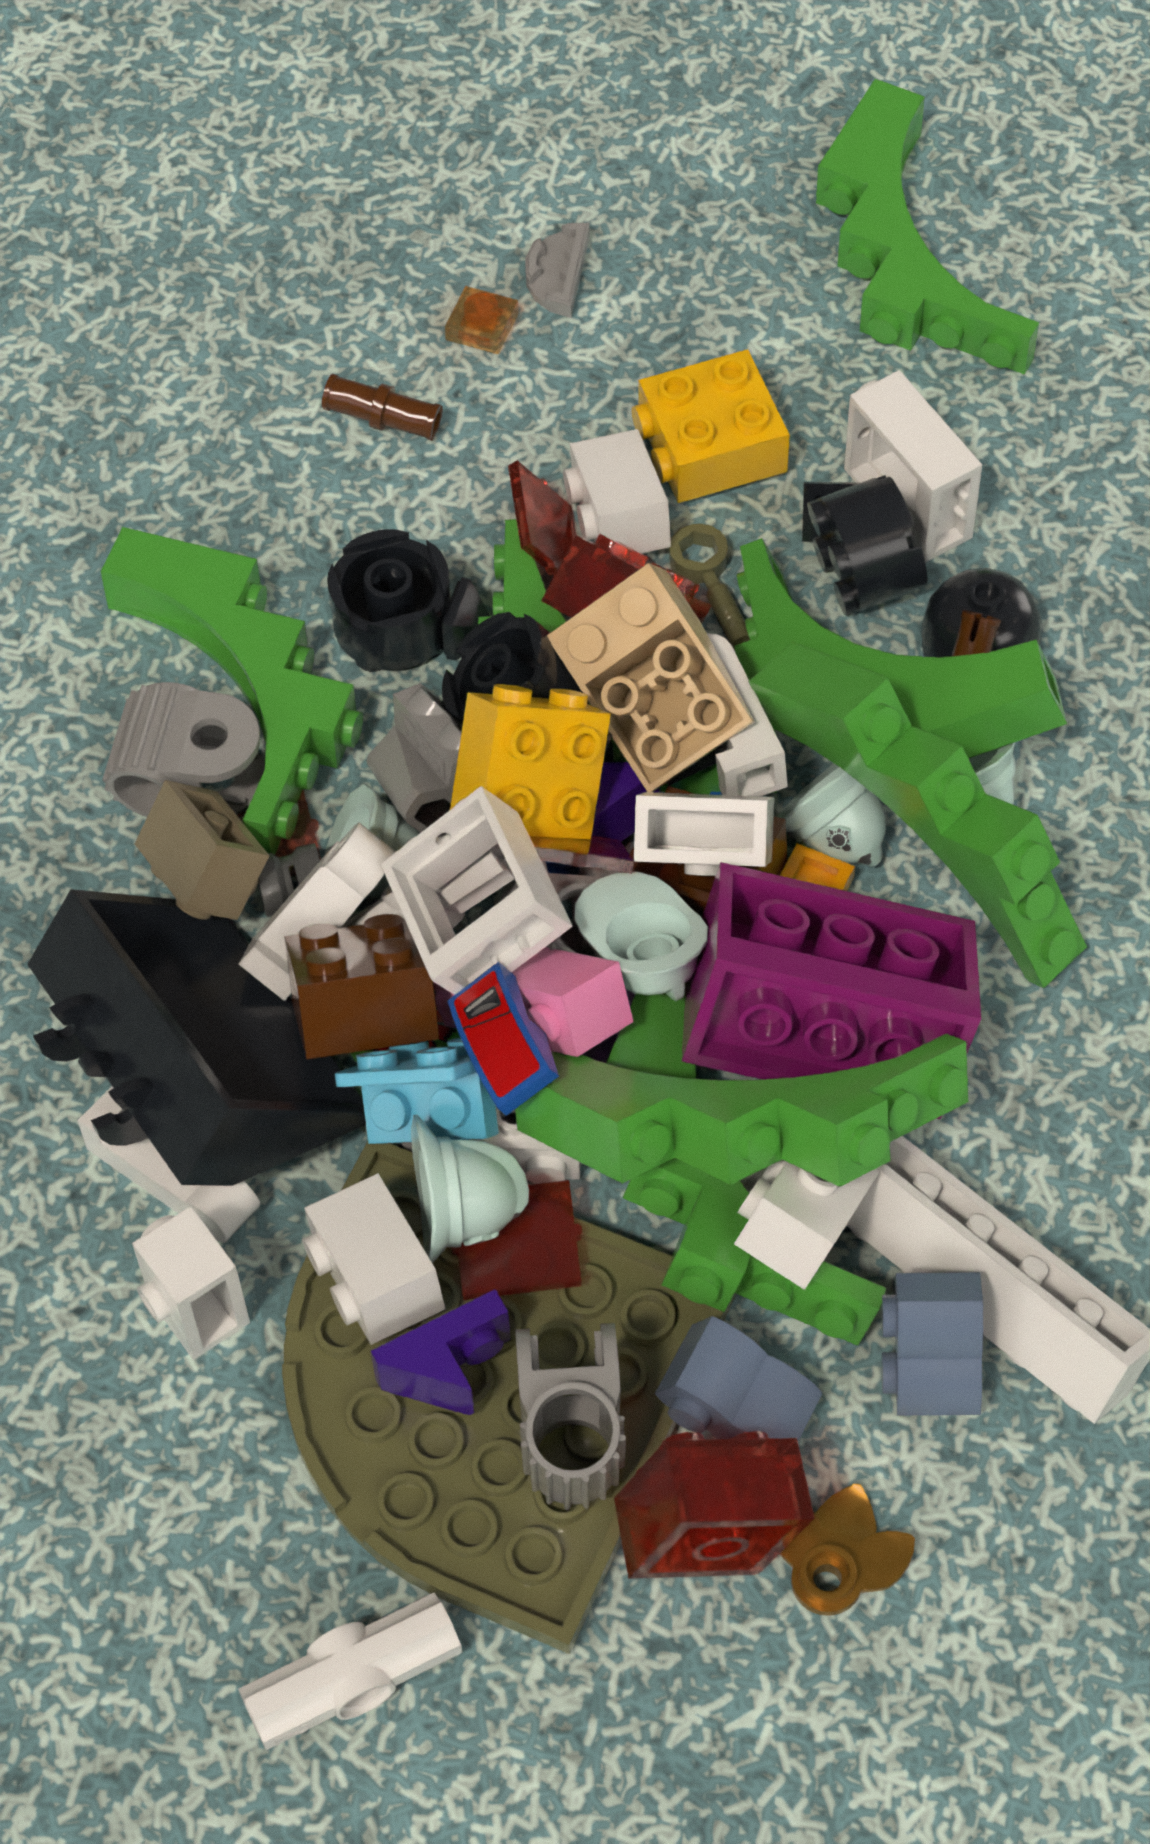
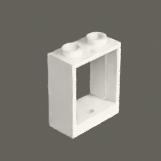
(904, 438)
(505, 933)

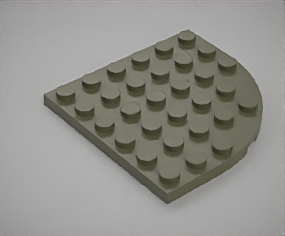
(447, 1489)

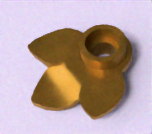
(847, 1545)

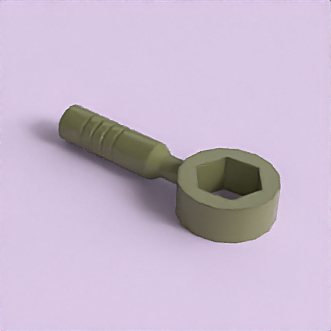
(708, 573)

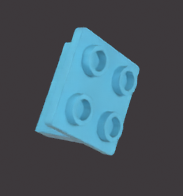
(423, 1082)

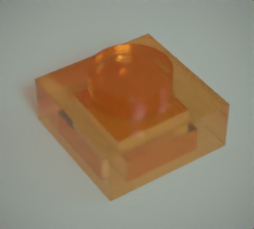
(481, 320)

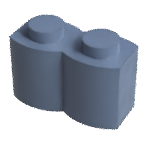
(936, 1343)
(733, 1387)

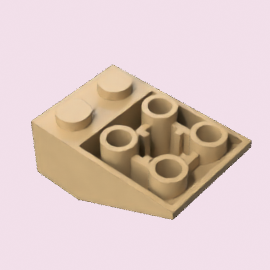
(656, 674)

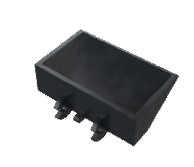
(185, 1039)

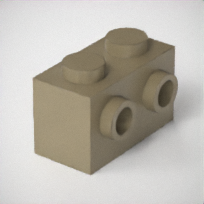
(201, 851)

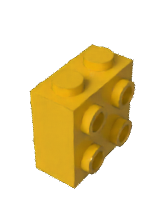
(711, 426)
(535, 757)

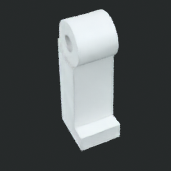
(754, 757)
(323, 897)
(219, 1207)

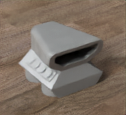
(418, 757)

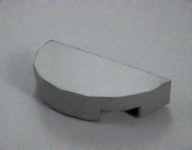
(556, 267)

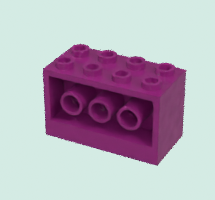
(823, 978)

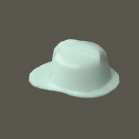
(643, 929)

